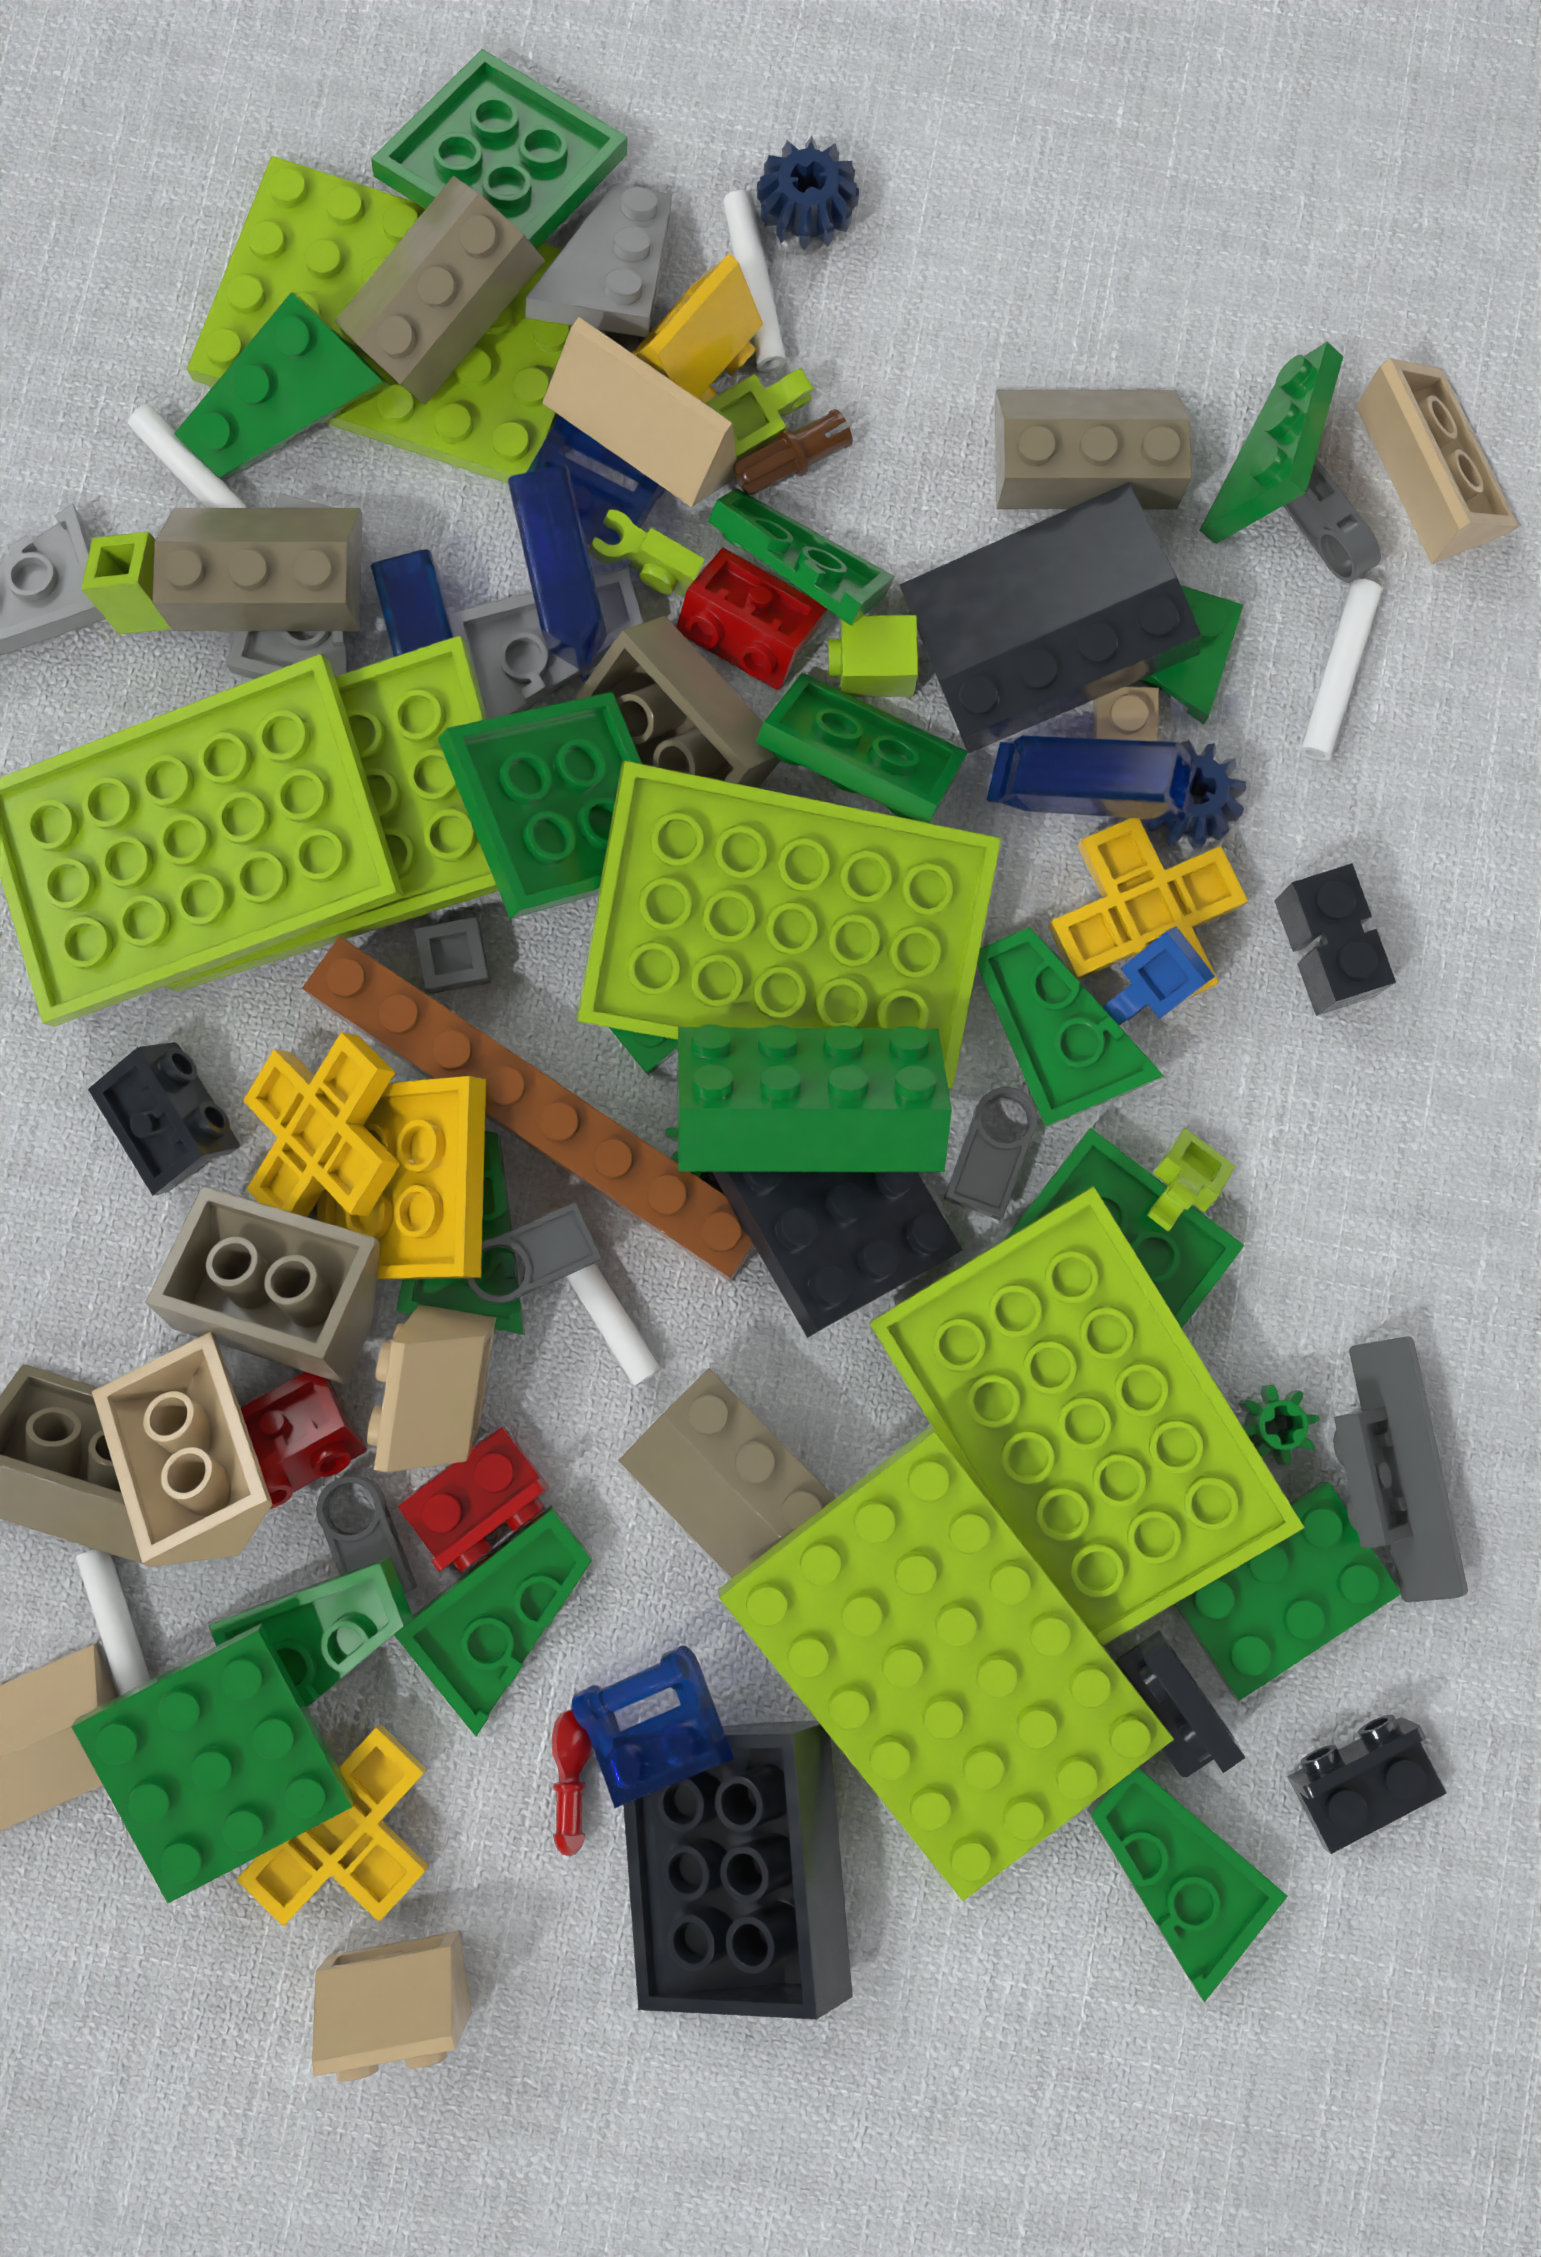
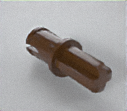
(791, 453)

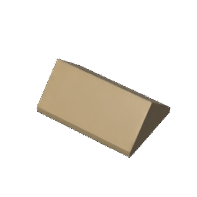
(641, 415)
(1433, 459)
(183, 1456)
(38, 1748)

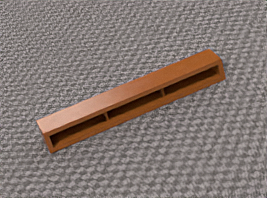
(533, 1107)

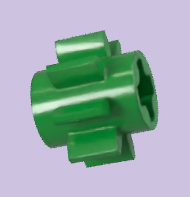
(1287, 1438)

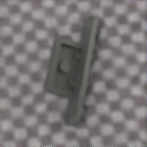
(1397, 1472)

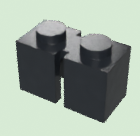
(1351, 961)

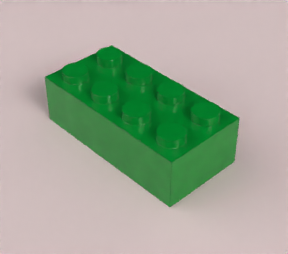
(811, 1099)

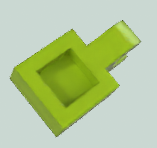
(758, 410)
(660, 560)
(1192, 1176)

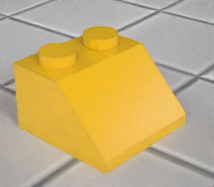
(705, 331)

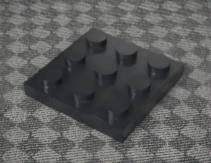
(839, 1235)

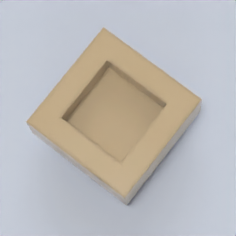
(1127, 714)

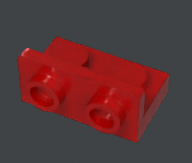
(749, 617)
(300, 1435)
(474, 1500)

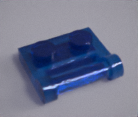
(594, 492)
(660, 1748)

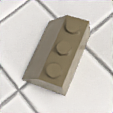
(440, 289)
(1082, 443)
(259, 569)
(680, 707)
(270, 1284)
(59, 1464)
(724, 1475)

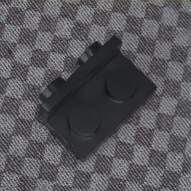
(163, 1115)
(1180, 1706)
(1366, 1782)

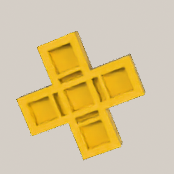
(1142, 900)
(322, 1129)
(350, 1847)

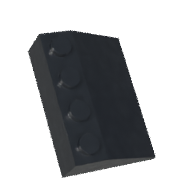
(1052, 617)
(742, 1882)

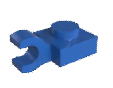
(1160, 977)

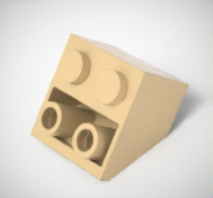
(432, 1389)
(389, 2006)

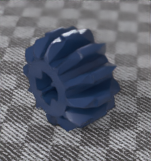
(807, 193)
(1217, 802)

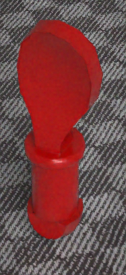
(571, 1752)

